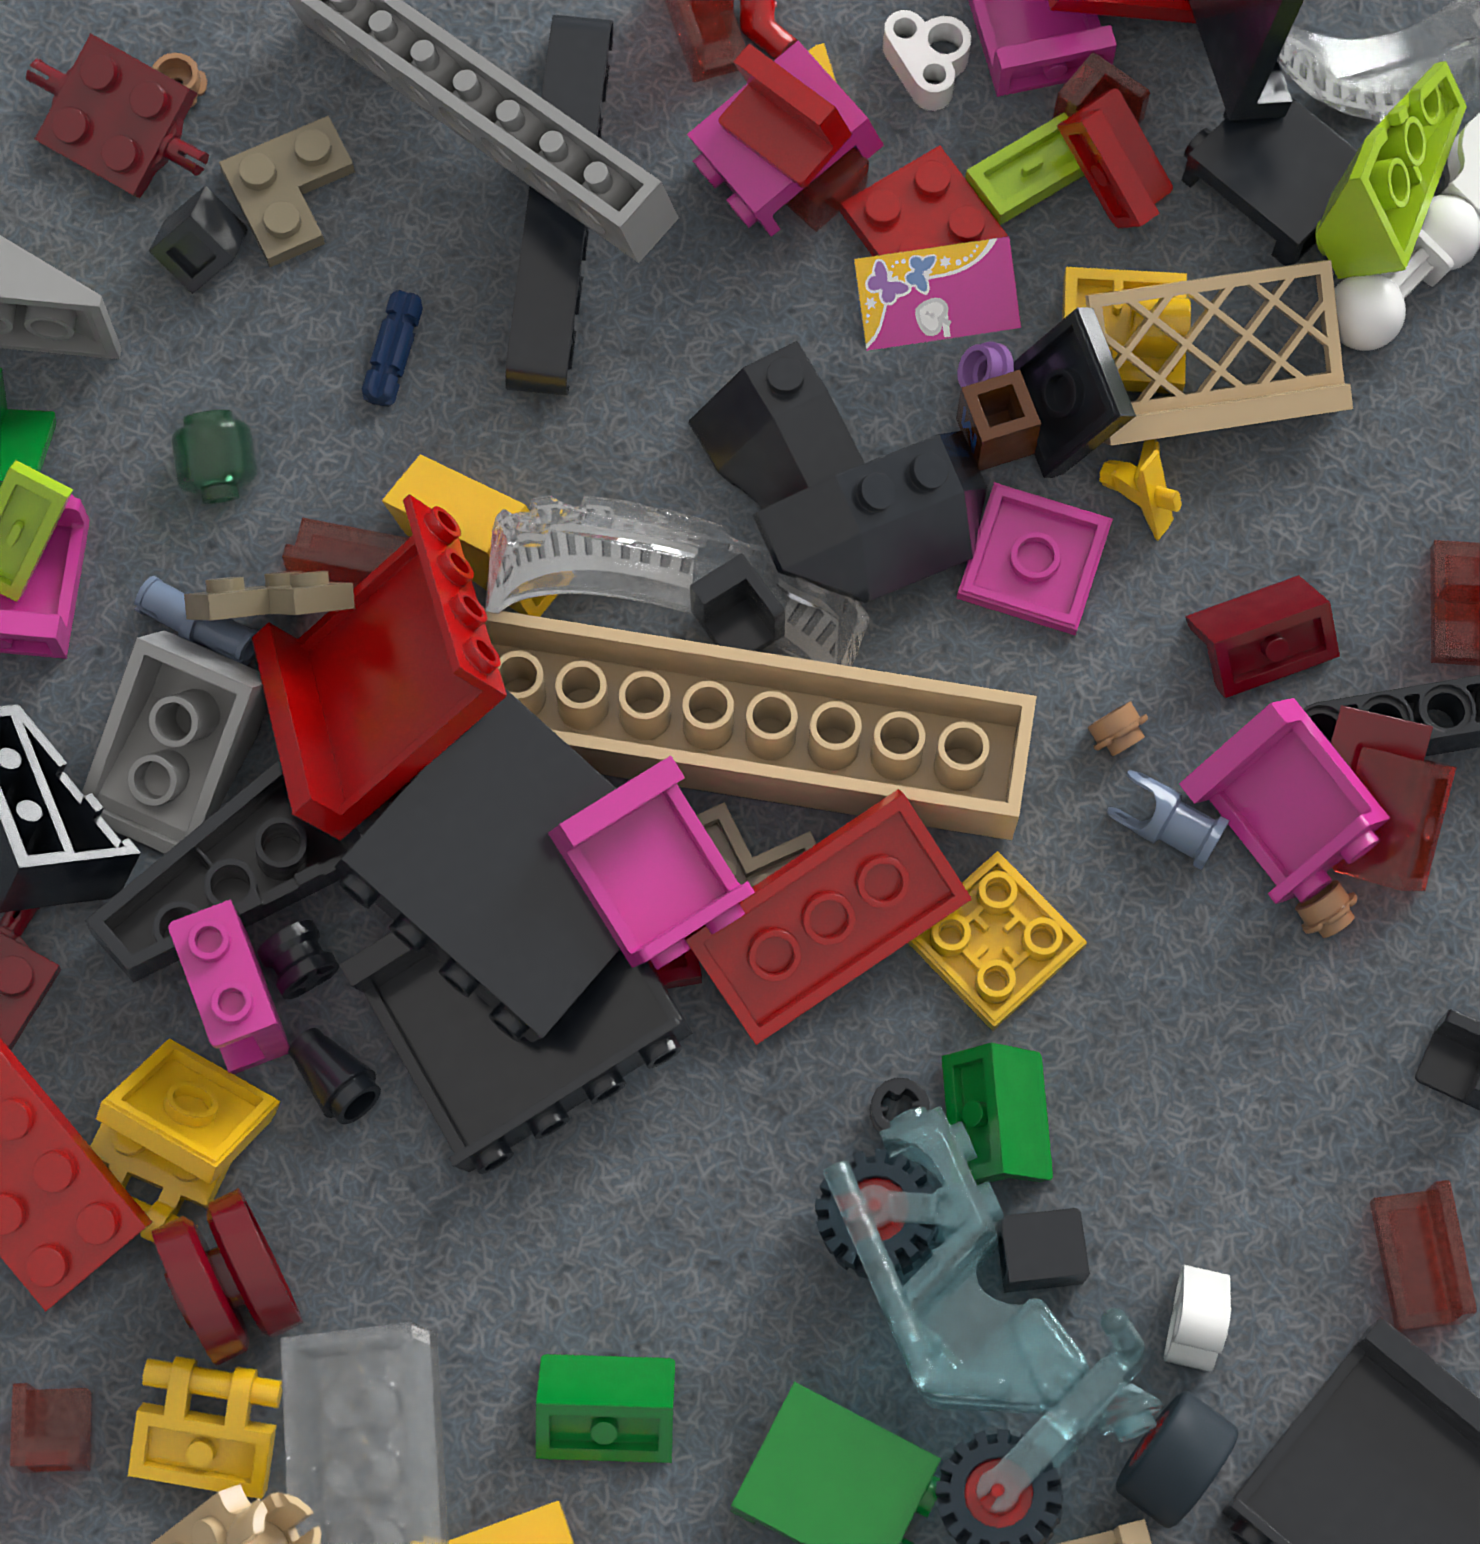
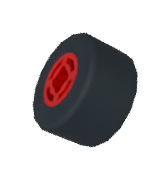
(1177, 1459)

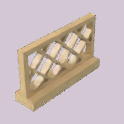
(1239, 403)

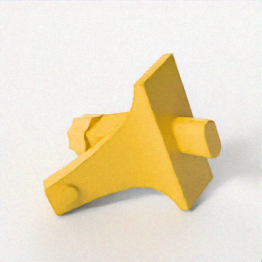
(1144, 486)

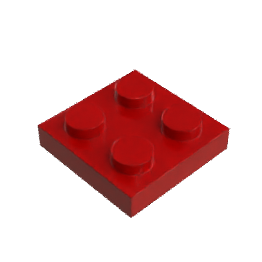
(920, 209)

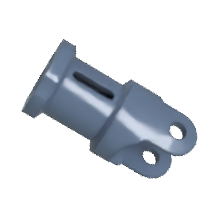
(1174, 822)

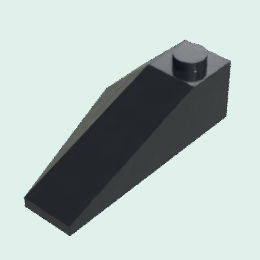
(775, 428)

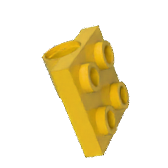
(1122, 320)

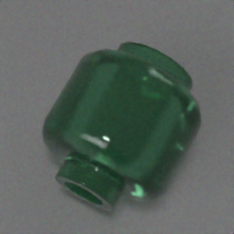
(213, 455)

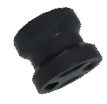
(297, 959)

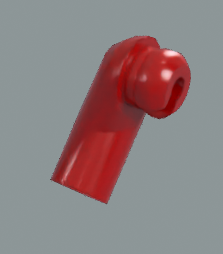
(759, 25)

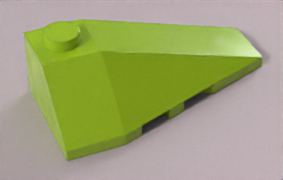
(1392, 180)

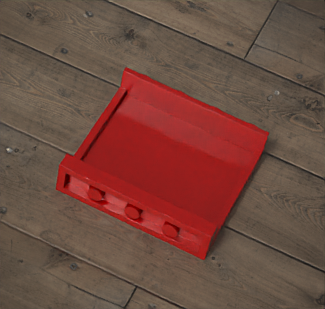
(383, 683)

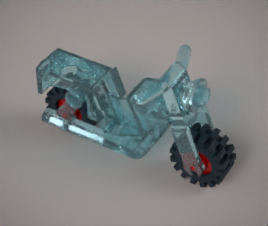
(967, 1345)

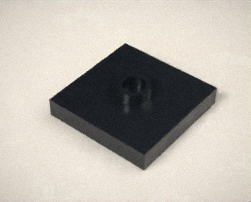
(1073, 391)

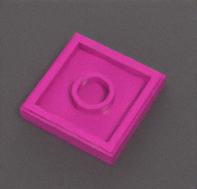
(1034, 558)

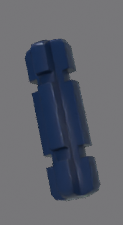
(392, 348)

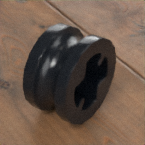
(895, 1089)

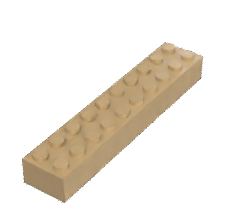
(772, 722)

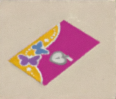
(937, 293)

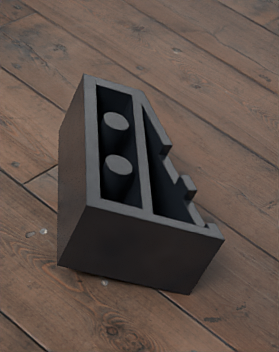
(50, 833)

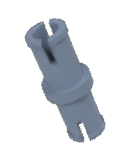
(221, 636)

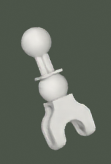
(1373, 306)

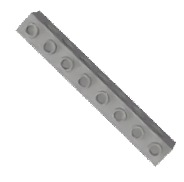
(499, 118)

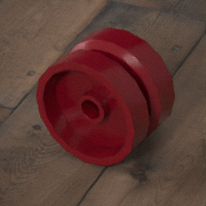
(219, 1280)

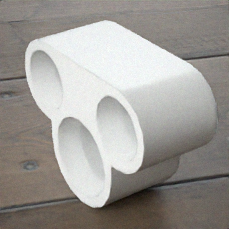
(916, 60)
(1199, 1318)

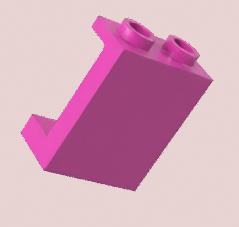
(1035, 46)
(755, 183)
(45, 612)
(1289, 799)
(650, 867)
(229, 987)

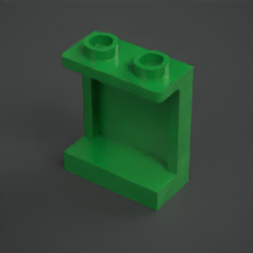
(835, 1477)

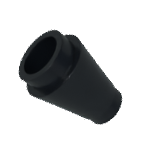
(335, 1077)

